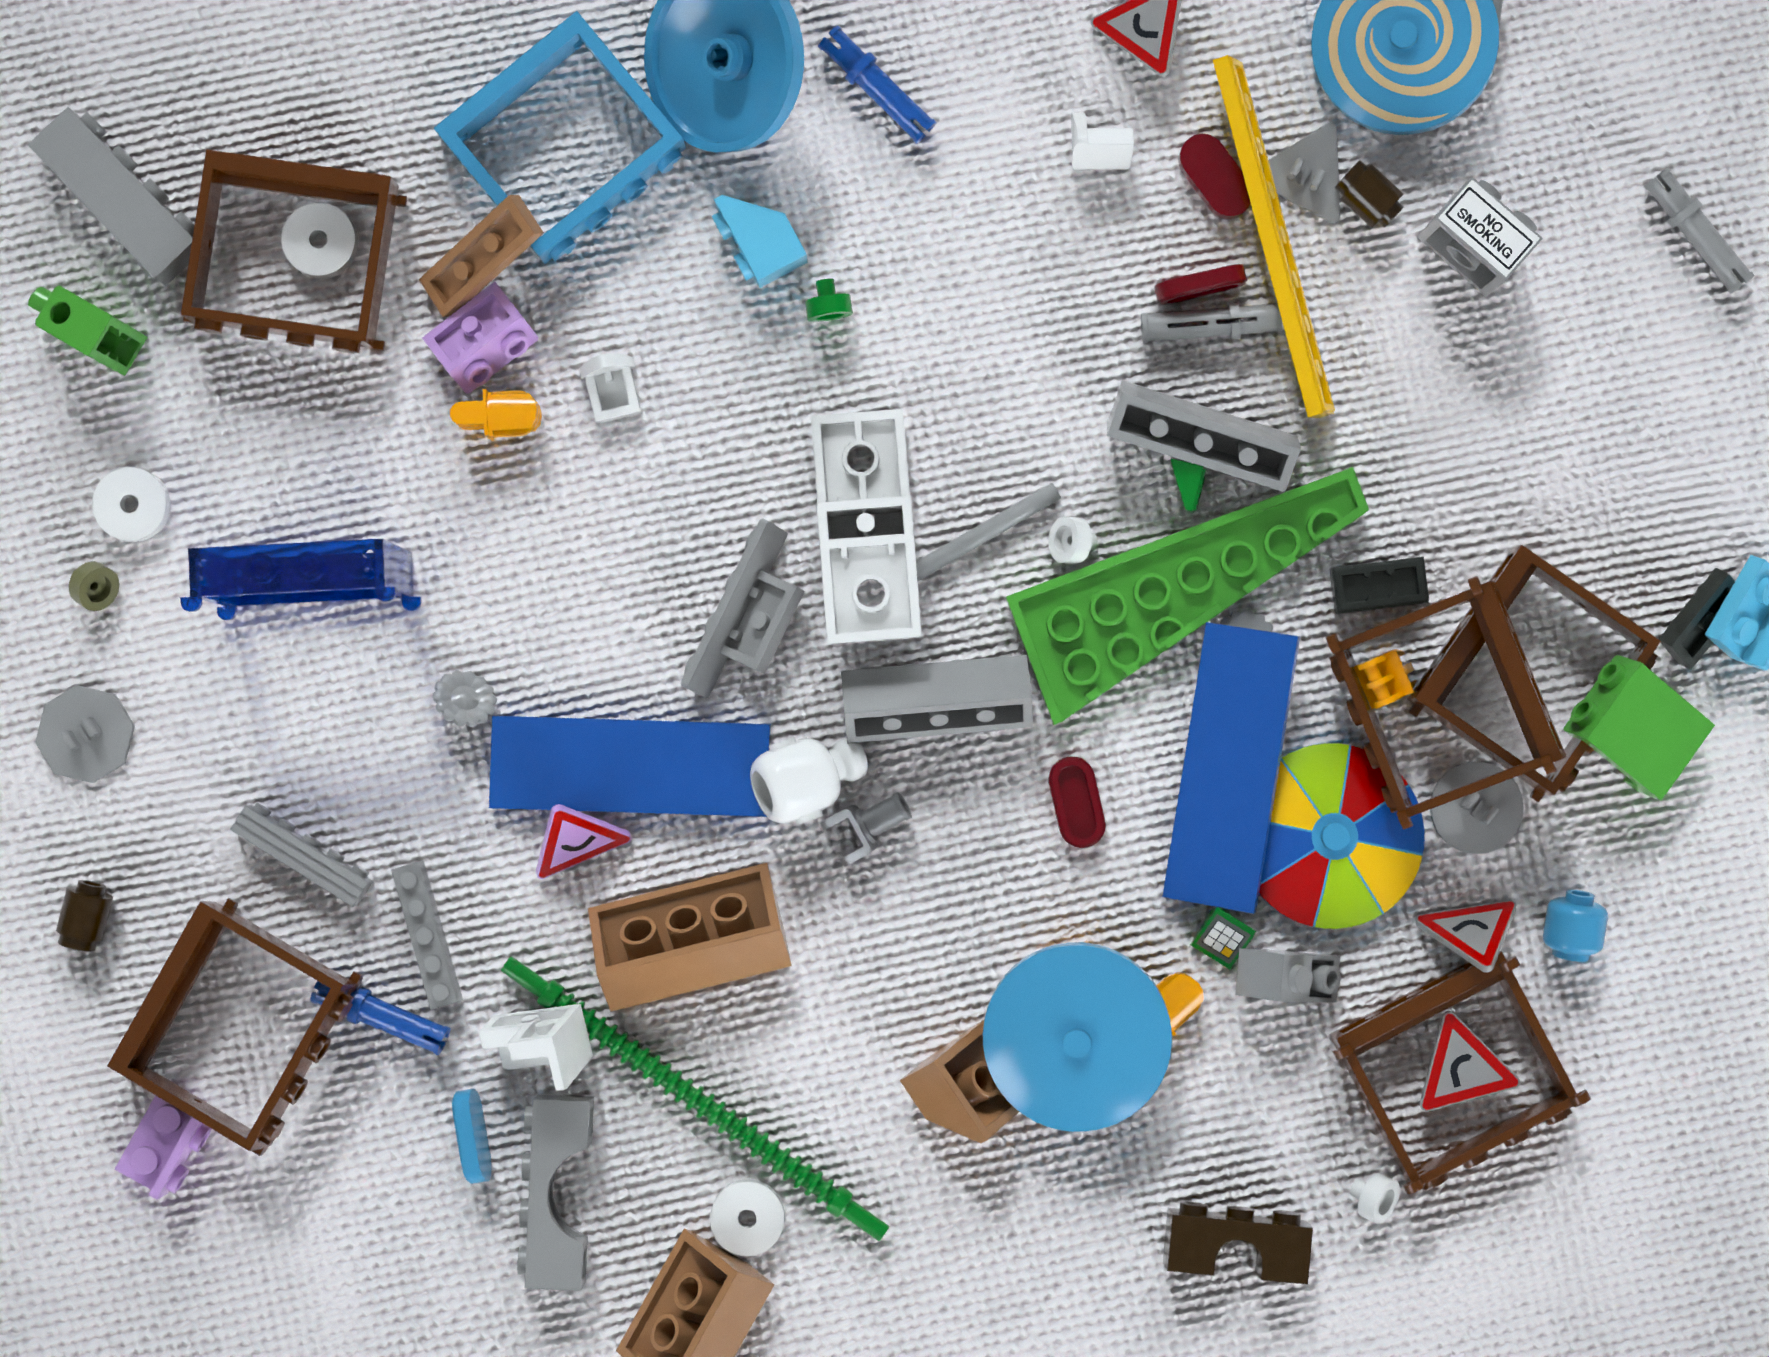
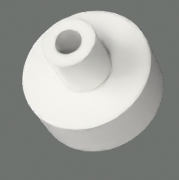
(1071, 540)
(1376, 1197)

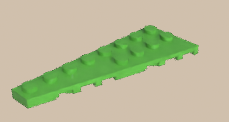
(1128, 609)

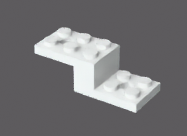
(865, 527)

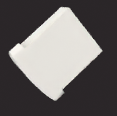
(1100, 146)
(611, 386)

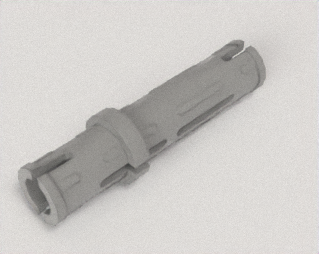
(1698, 230)
(1266, 320)

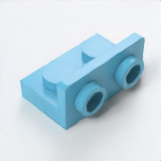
(1743, 618)

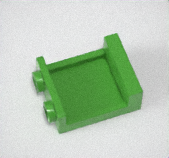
(1639, 726)

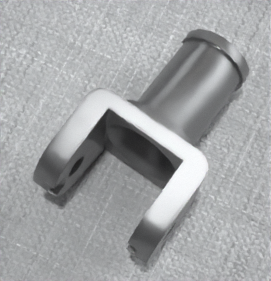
(870, 823)

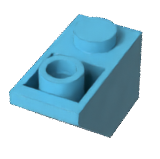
(763, 238)

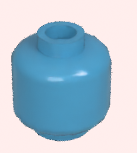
(1575, 926)

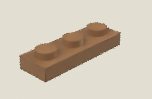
(481, 255)

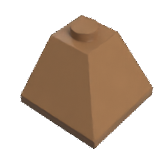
(958, 1090)

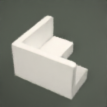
(541, 1038)

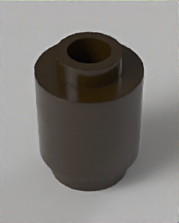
(1370, 195)
(84, 916)

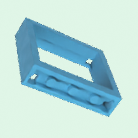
(520, 78)

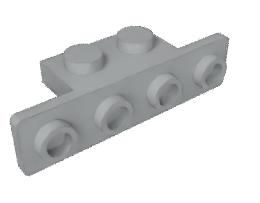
(749, 616)

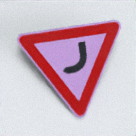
(575, 838)

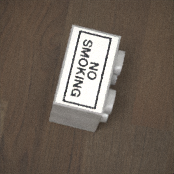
(1480, 236)

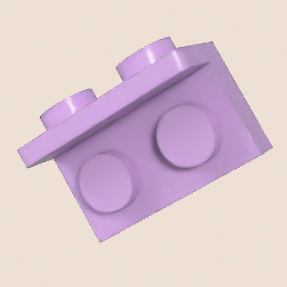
(480, 338)
(161, 1148)

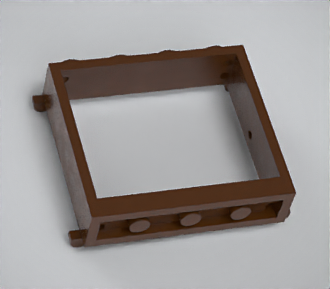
(300, 180)
(1468, 641)
(1514, 674)
(169, 994)
(1423, 1004)

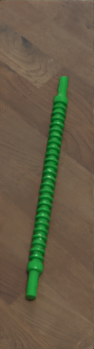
(837, 1201)

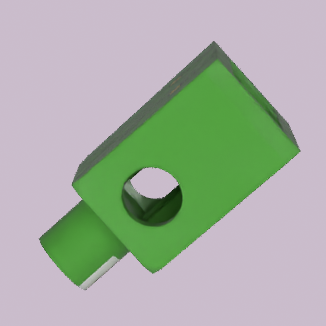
(86, 328)

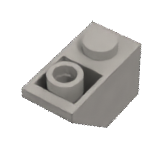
(1287, 975)

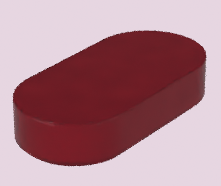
(1214, 176)
(1200, 284)
(1076, 802)

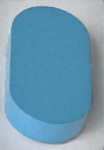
(472, 1136)

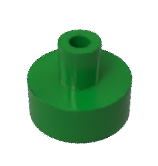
(828, 304)

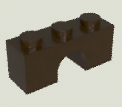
(1197, 1235)

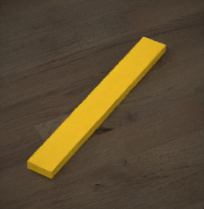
(1274, 237)

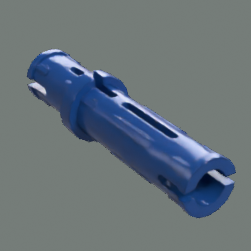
(876, 84)
(390, 1019)

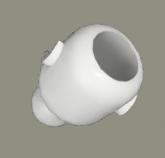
(804, 777)

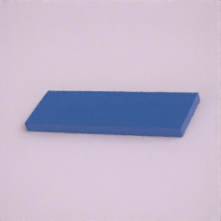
(625, 765)
(1231, 767)

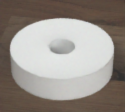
(305, 225)
(110, 500)
(741, 1238)

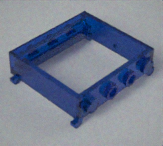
(299, 574)

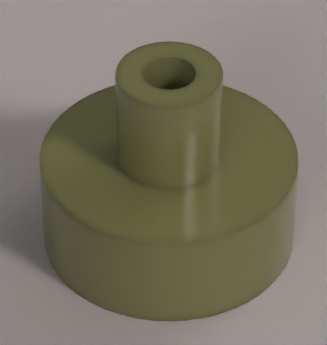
(94, 586)

